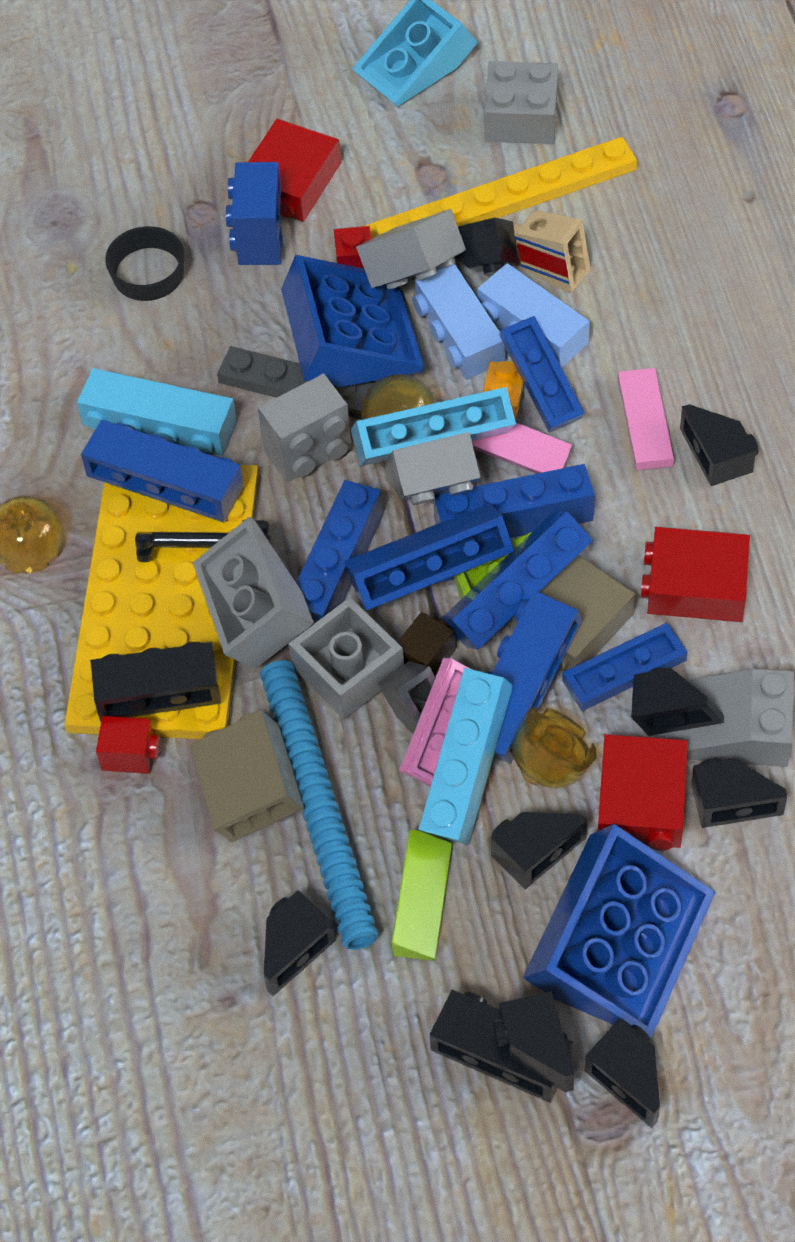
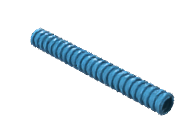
(320, 808)

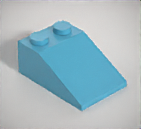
(415, 51)

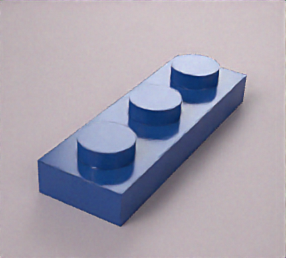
(541, 373)
(615, 669)

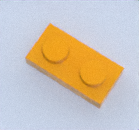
(503, 375)

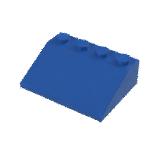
(346, 325)
(620, 931)

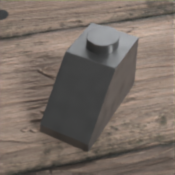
(408, 692)

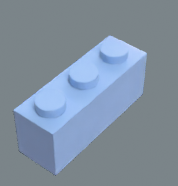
(514, 297)
(458, 321)

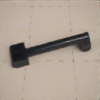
(147, 541)

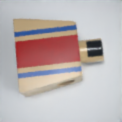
(553, 249)

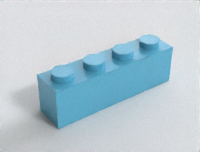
(158, 409)
(479, 414)
(466, 756)

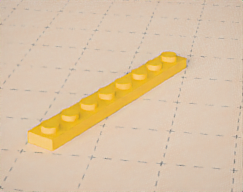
(525, 187)

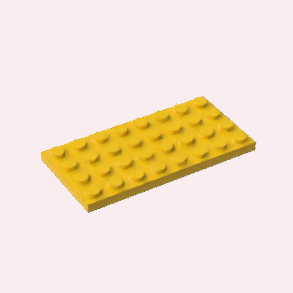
(150, 603)

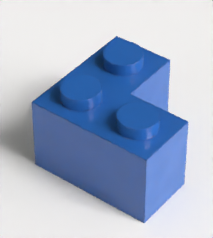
(255, 213)

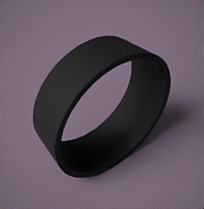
(138, 239)

